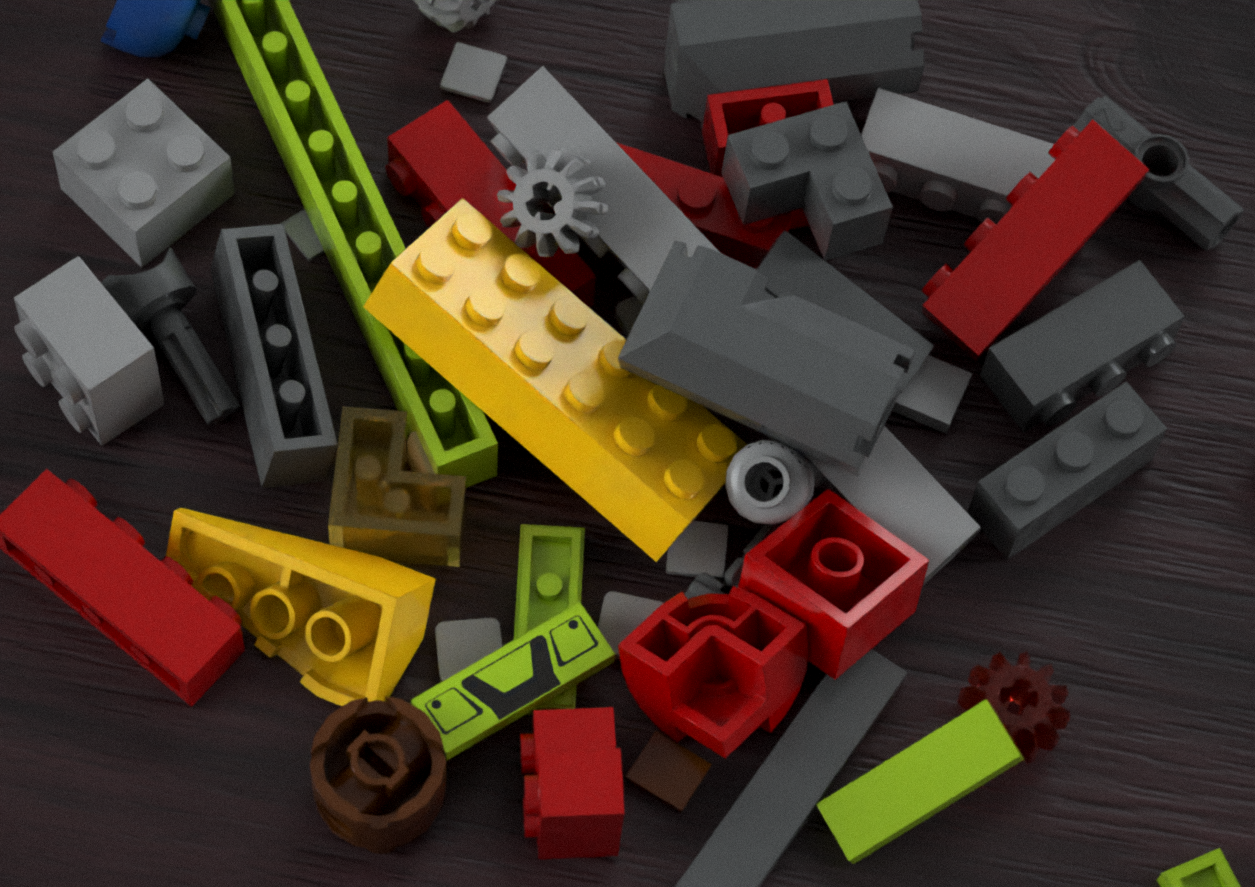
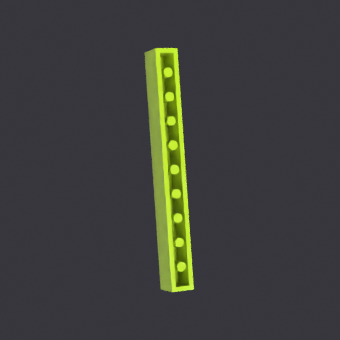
(349, 222)

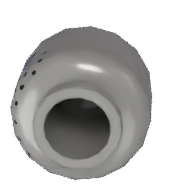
(746, 482)

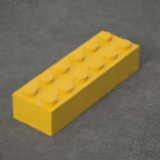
(554, 377)

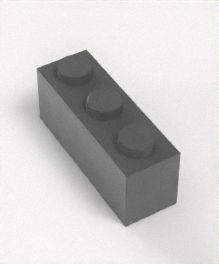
(1082, 347)
(1066, 470)

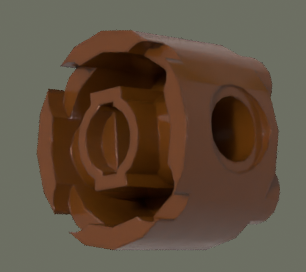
(378, 773)

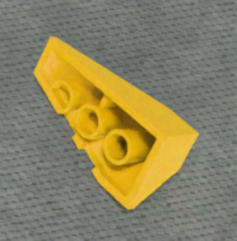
(320, 607)

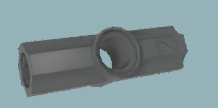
(1182, 192)

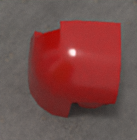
(715, 667)

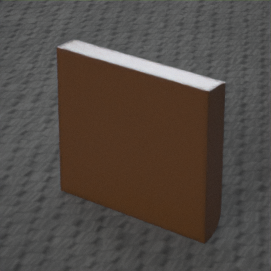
(668, 772)

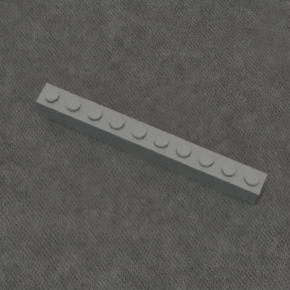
(639, 236)

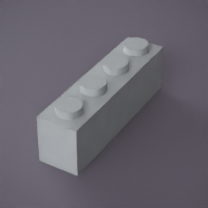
(949, 156)

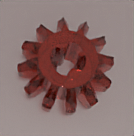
(1038, 701)

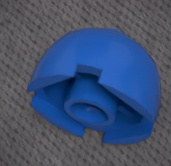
(153, 26)

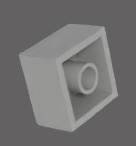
(144, 172)
(88, 352)

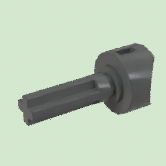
(155, 303)

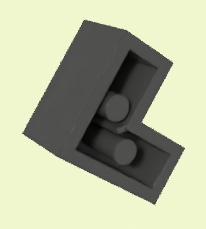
(812, 165)

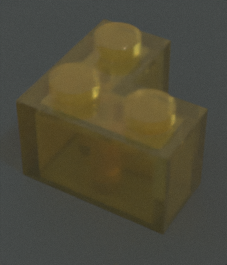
(382, 505)

